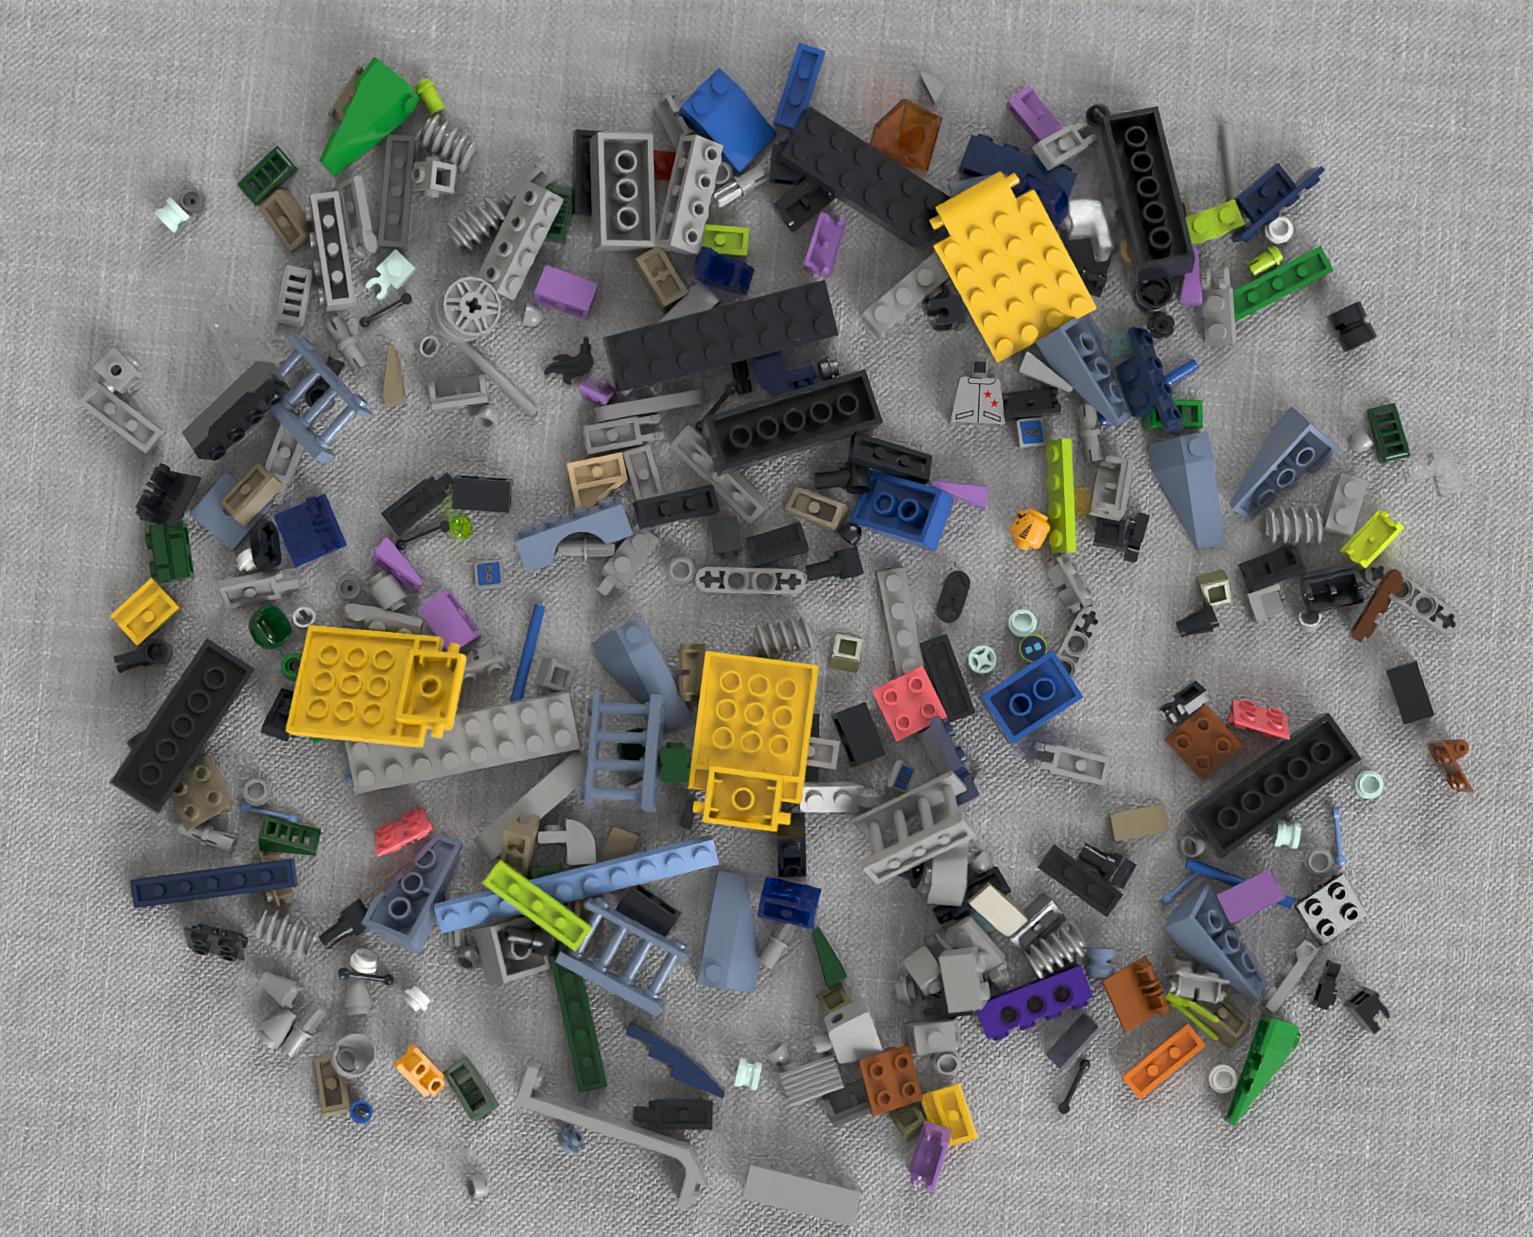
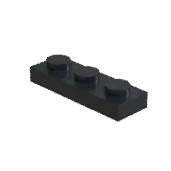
(582, 172)
(890, 458)
(676, 507)
(947, 678)
(1080, 880)

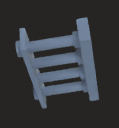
(300, 425)
(647, 766)
(624, 984)

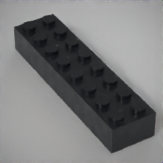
(720, 336)

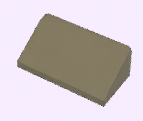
(287, 218)
(251, 494)
(1230, 1022)

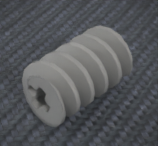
(447, 143)
(475, 225)
(1292, 524)
(783, 637)
(286, 934)
(1055, 950)

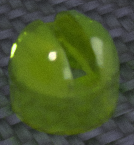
(466, 527)

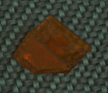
(907, 135)

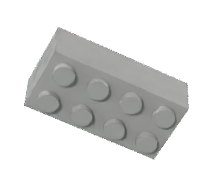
(622, 192)

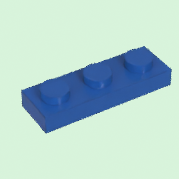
(799, 85)

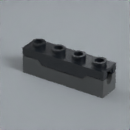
(236, 411)

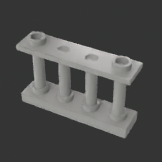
(923, 845)

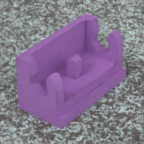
(1033, 115)
(824, 245)
(566, 292)
(449, 619)
(1251, 896)
(929, 1154)

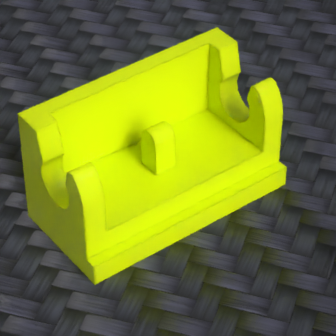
(1371, 539)

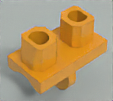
(420, 1072)

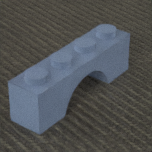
(605, 520)

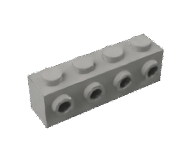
(689, 195)
(521, 240)
(331, 251)
(906, 297)
(802, 1193)

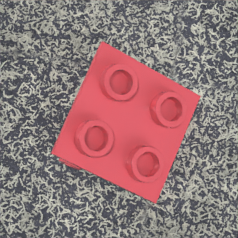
(908, 703)
(1271, 721)
(392, 836)

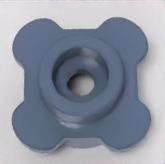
(570, 1139)

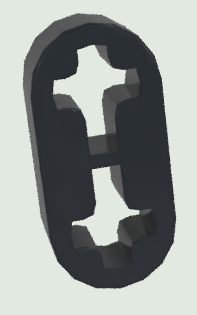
(265, 546)
(959, 599)

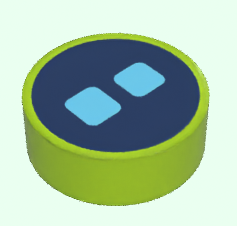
(1032, 648)

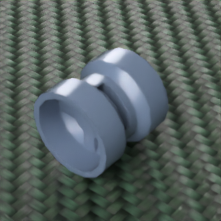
(1100, 962)

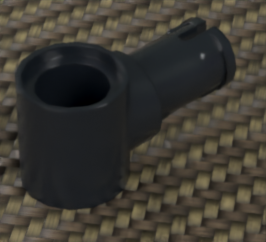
(321, 385)
(852, 477)
(843, 564)
(143, 656)
(1113, 868)
(348, 924)
(534, 938)

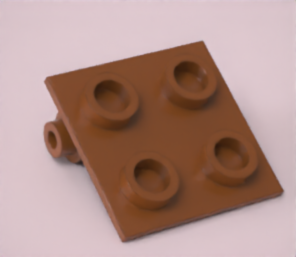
(1204, 742)
(1446, 754)
(1136, 994)
(890, 1079)

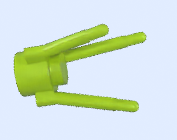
(1182, 1003)

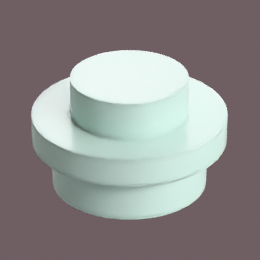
(1022, 623)
(1368, 784)

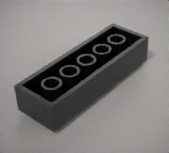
(861, 177)
(1147, 194)
(791, 422)
(182, 726)
(1273, 784)

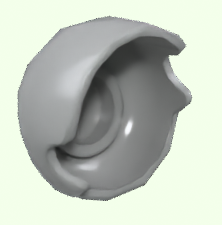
(353, 1055)

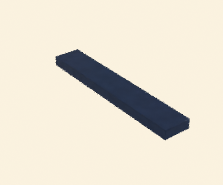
(214, 883)

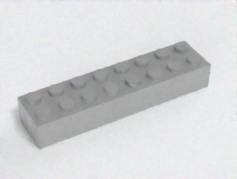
(477, 741)

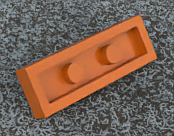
(1163, 1061)

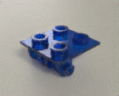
(310, 530)

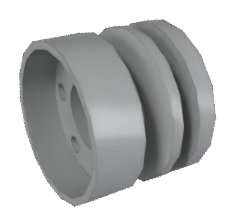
(452, 316)

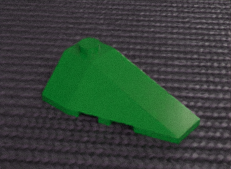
(375, 111)
(1266, 1054)

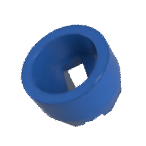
(363, 1106)

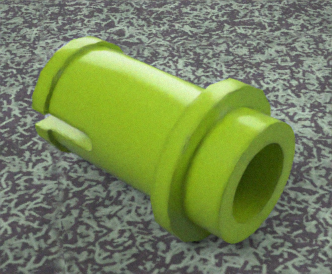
(430, 97)
(1264, 261)

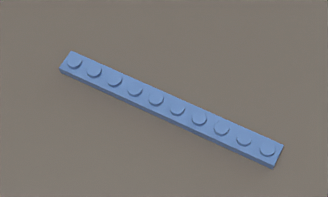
(584, 882)

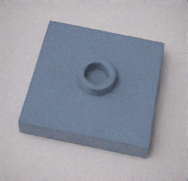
(218, 520)

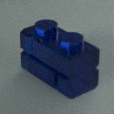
(789, 902)

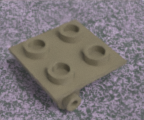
(201, 794)

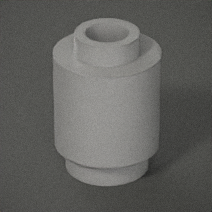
(387, 591)

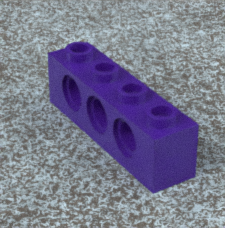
(1077, 997)

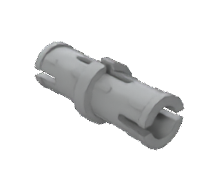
(346, 344)
(1090, 433)
(210, 836)

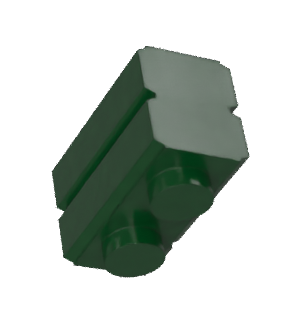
(170, 553)
(675, 763)

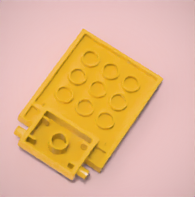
(1009, 265)
(375, 686)
(752, 739)

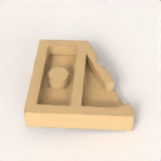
(596, 478)

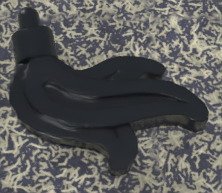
(571, 365)

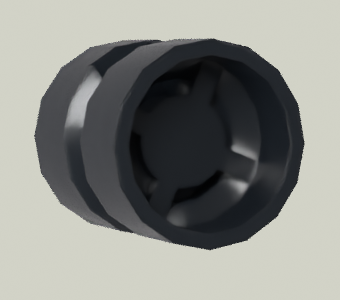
(1153, 295)
(1352, 326)

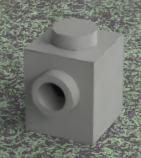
(925, 971)

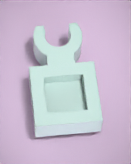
(394, 271)

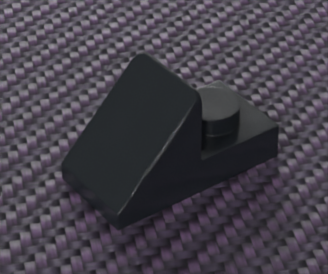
(277, 718)

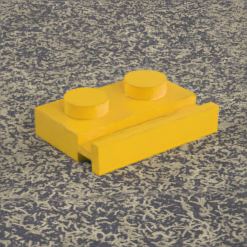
(145, 612)
(949, 1109)

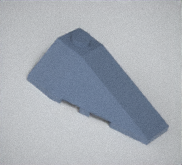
(1079, 359)
(1286, 455)
(1189, 480)
(639, 667)
(406, 907)
(1208, 936)
(730, 942)

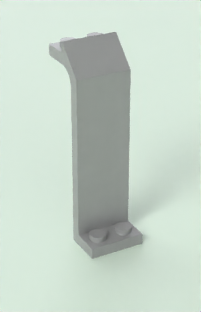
(617, 1128)

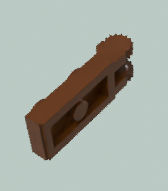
(1377, 603)

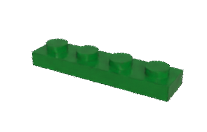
(1280, 283)

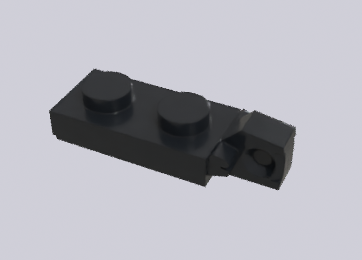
(417, 503)
(947, 913)
(676, 1114)

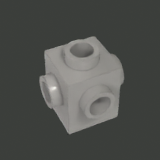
(433, 177)
(112, 365)

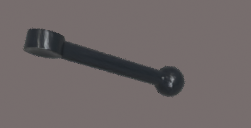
(405, 299)
(730, 389)
(401, 544)
(344, 973)
(1064, 1106)

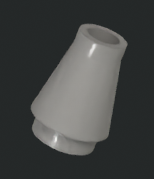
(283, 990)
(357, 997)
(277, 1028)

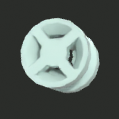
(171, 214)
(987, 657)
(1286, 833)
(748, 1074)

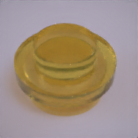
(1082, 500)

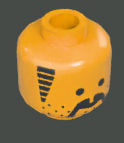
(1029, 529)

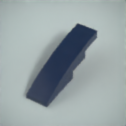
(685, 1067)

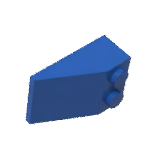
(728, 117)
(903, 510)
(1030, 697)

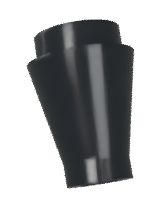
(1198, 622)

